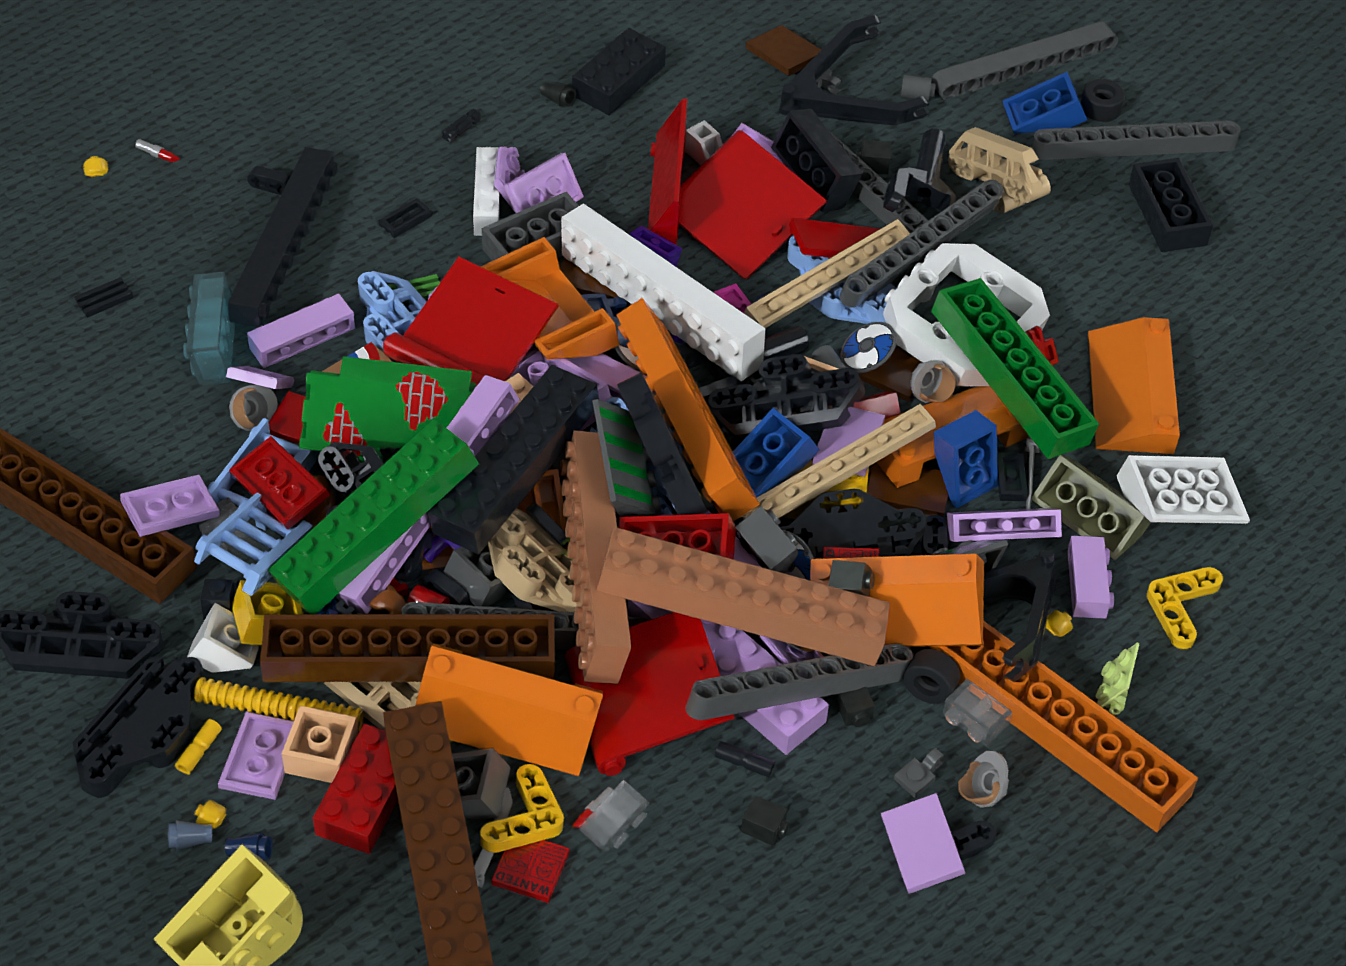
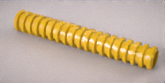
(262, 701)

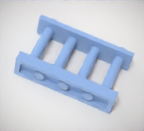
(258, 434)
(255, 574)

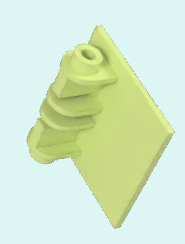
(1117, 680)

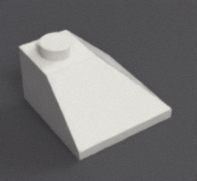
(219, 643)

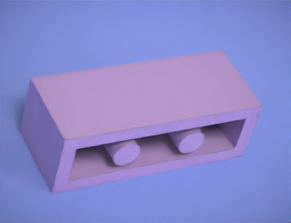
(1089, 577)

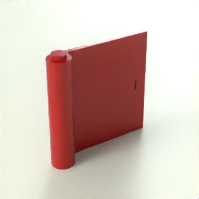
(744, 204)
(473, 324)
(652, 690)

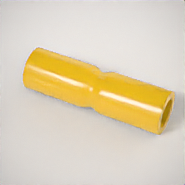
(196, 749)

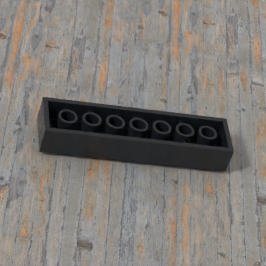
(514, 459)

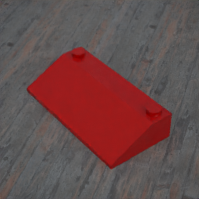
(668, 162)

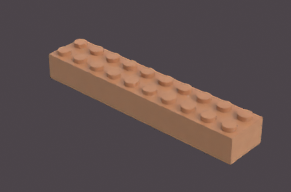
(591, 518)
(744, 596)

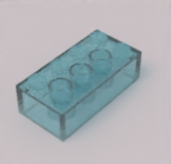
(209, 329)

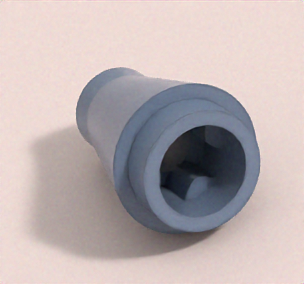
(188, 834)

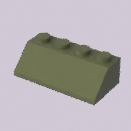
(1091, 505)

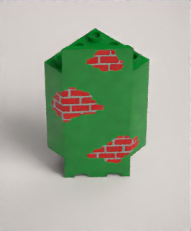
(379, 403)

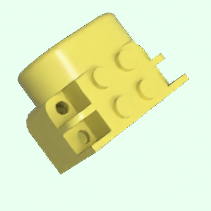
(236, 918)

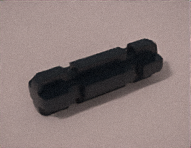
(461, 125)

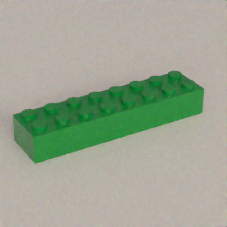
(1015, 368)
(373, 517)

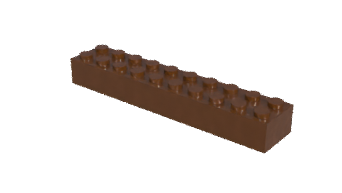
(90, 521)
(398, 644)
(437, 837)

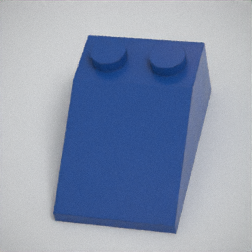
(1045, 106)
(773, 452)
(967, 457)

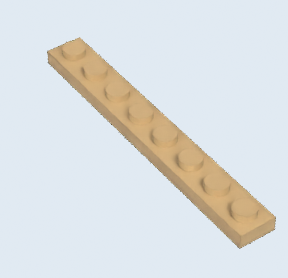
(824, 276)
(846, 462)

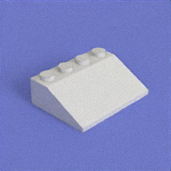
(1182, 489)

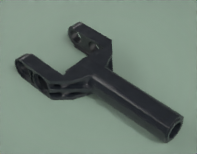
(923, 181)
(777, 345)

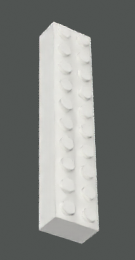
(676, 298)

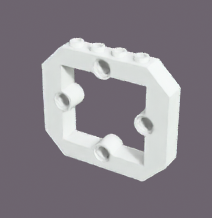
(969, 262)

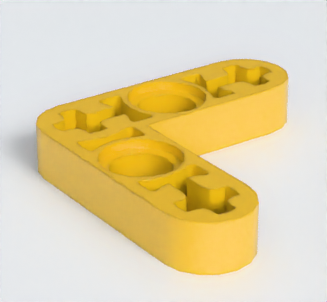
(1173, 598)
(536, 814)

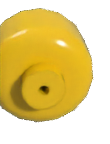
(95, 166)
(1059, 623)
(210, 813)

